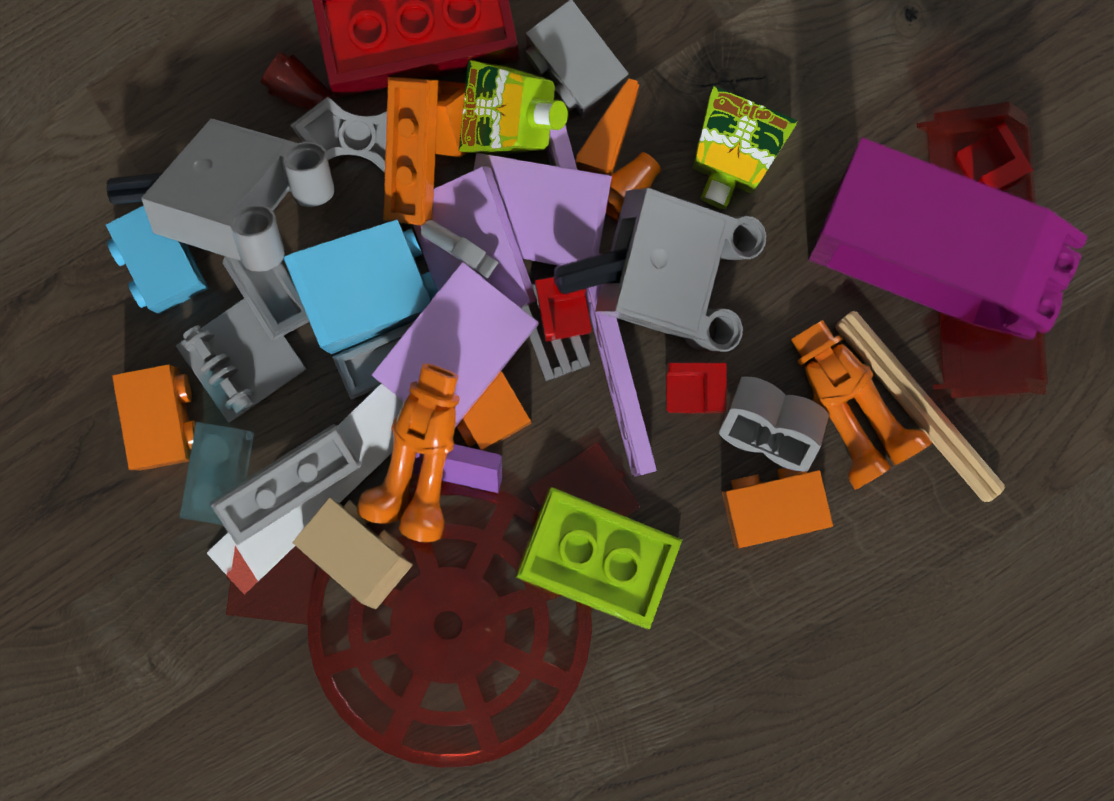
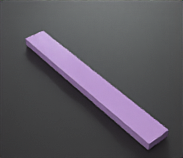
(611, 348)

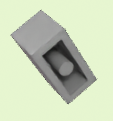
(575, 59)

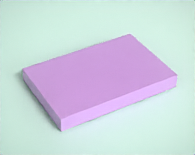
(551, 208)
(475, 210)
(463, 330)

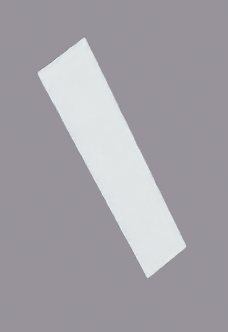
(371, 441)

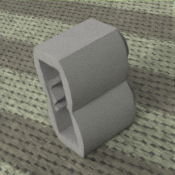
(777, 424)

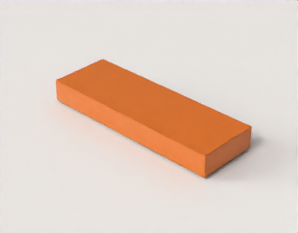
(410, 150)

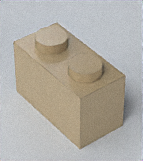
(353, 553)

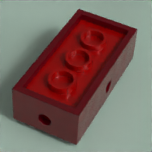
(410, 39)

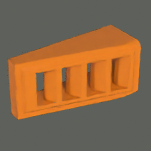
(605, 142)

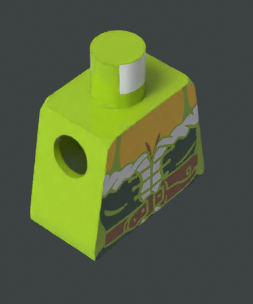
(508, 110)
(737, 145)

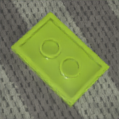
(598, 558)

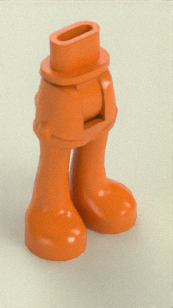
(840, 376)
(426, 428)

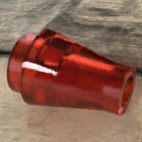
(294, 82)

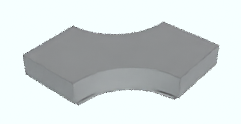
(344, 132)

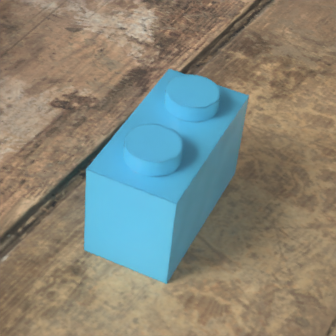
(160, 267)

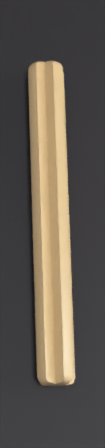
(920, 406)

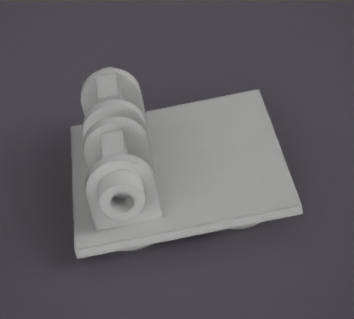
(238, 360)

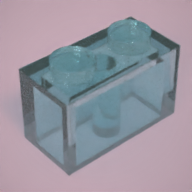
(216, 465)

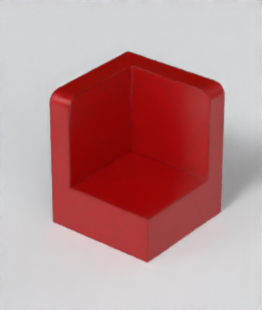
(995, 160)
(561, 313)
(696, 387)

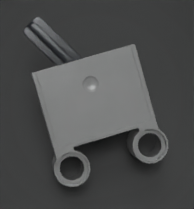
(226, 190)
(667, 268)

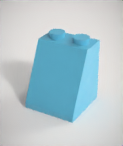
(361, 285)

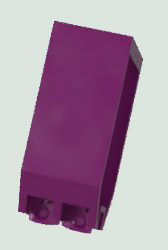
(948, 242)

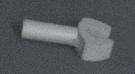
(459, 248)

